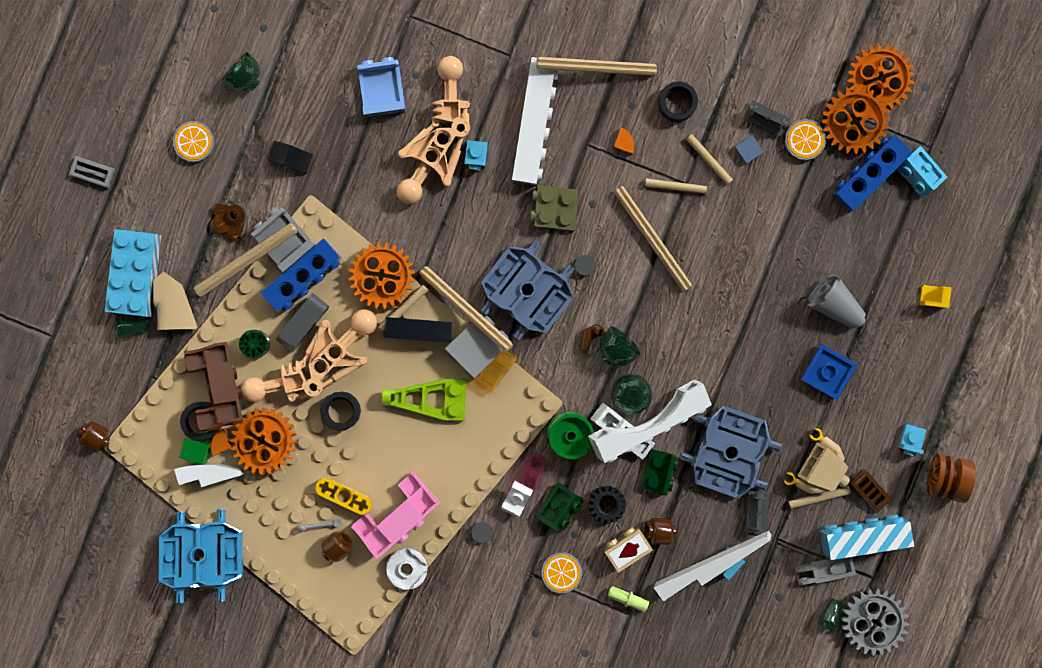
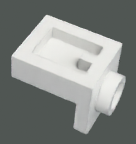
(516, 499)

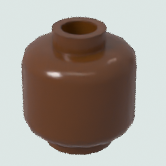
(93, 436)
(659, 531)
(336, 546)

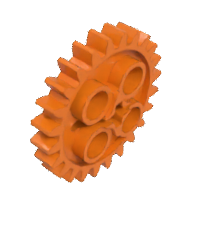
(874, 60)
(872, 110)
(385, 257)
(273, 424)

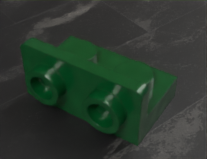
(659, 472)
(559, 508)

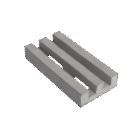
(108, 177)

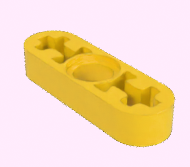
(355, 508)

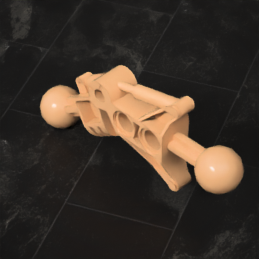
(447, 111)
(294, 377)

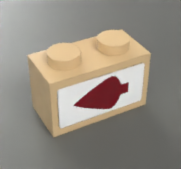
(627, 549)

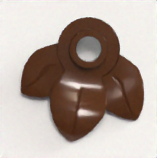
(225, 222)

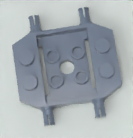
(534, 273)
(714, 446)

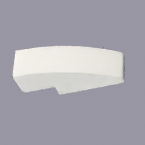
(608, 418)
(206, 473)

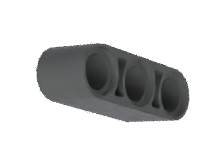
(302, 322)

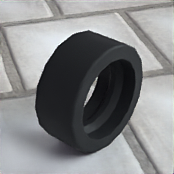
(678, 86)
(325, 411)
(185, 426)

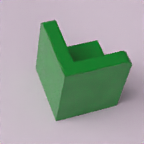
(195, 451)

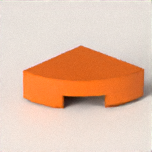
(624, 141)
(220, 442)

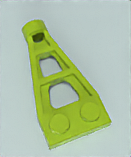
(454, 398)

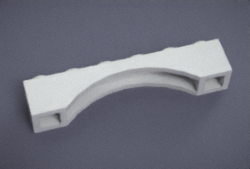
(686, 402)

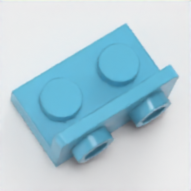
(921, 172)

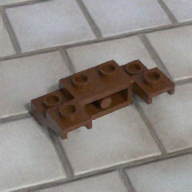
(221, 386)

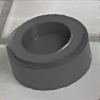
(585, 265)
(481, 532)

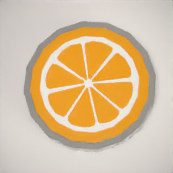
(805, 139)
(193, 141)
(561, 572)

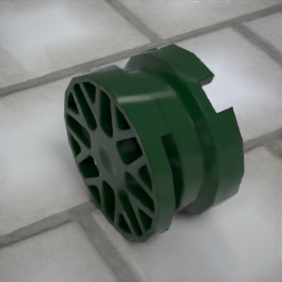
(254, 344)

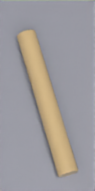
(709, 159)
(676, 186)
(406, 305)
(819, 497)

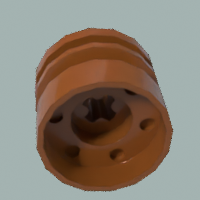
(951, 478)

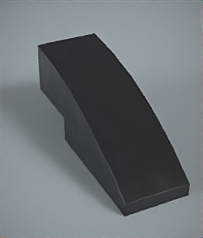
(417, 329)

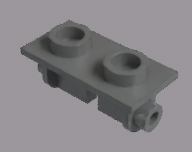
(766, 118)
(757, 512)

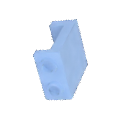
(381, 87)

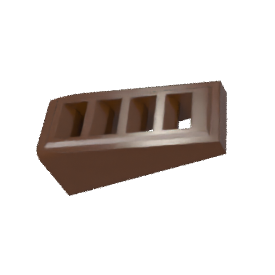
(858, 479)

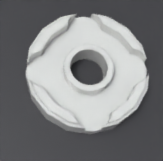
(410, 557)

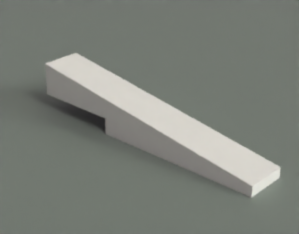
(710, 567)

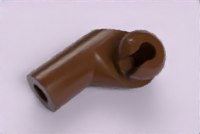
(589, 334)

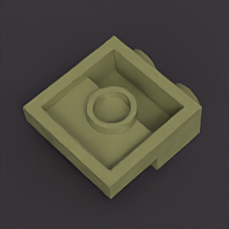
(555, 208)

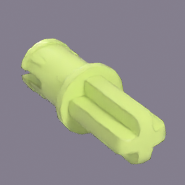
(628, 599)

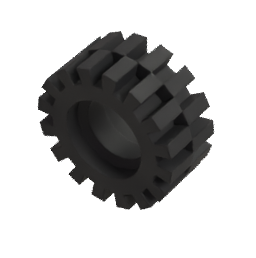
(597, 513)

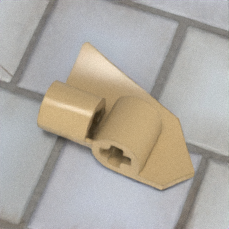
(172, 304)

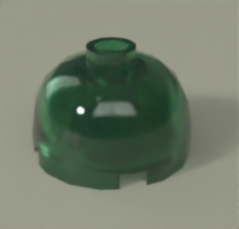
(242, 75)
(617, 348)
(631, 394)

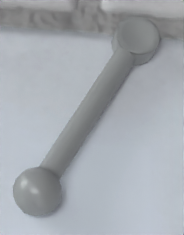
(337, 523)

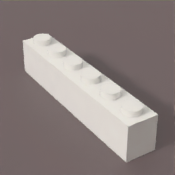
(533, 125)

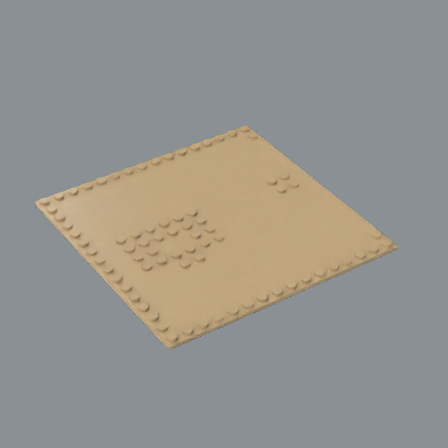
(452, 457)

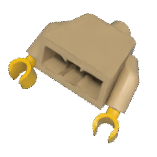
(823, 468)

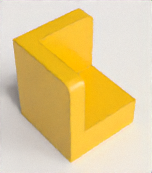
(935, 296)

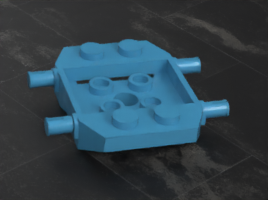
(177, 553)

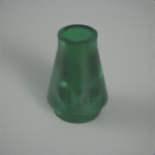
(131, 327)
(830, 615)

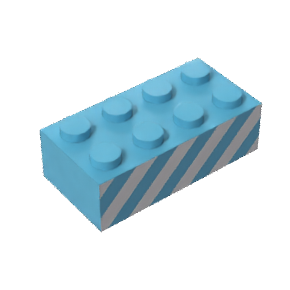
(132, 273)
(866, 537)

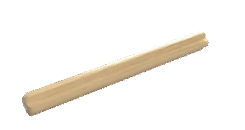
(596, 66)
(652, 238)
(245, 259)
(466, 309)

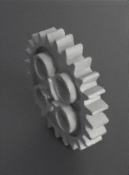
(890, 631)

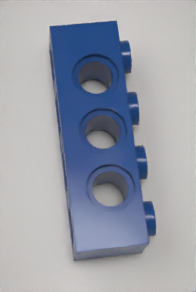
(898, 154)
(274, 291)

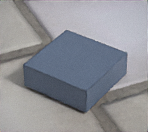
(748, 149)

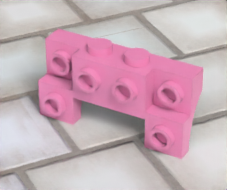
(405, 517)

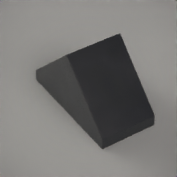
(290, 156)

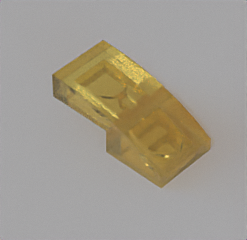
(496, 370)

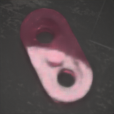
(532, 472)

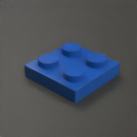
(828, 371)

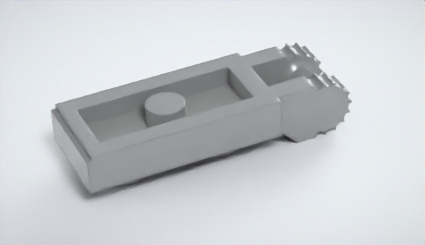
(827, 570)

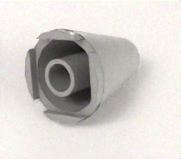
(837, 302)

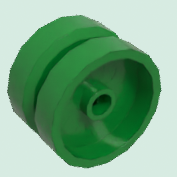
(562, 425)

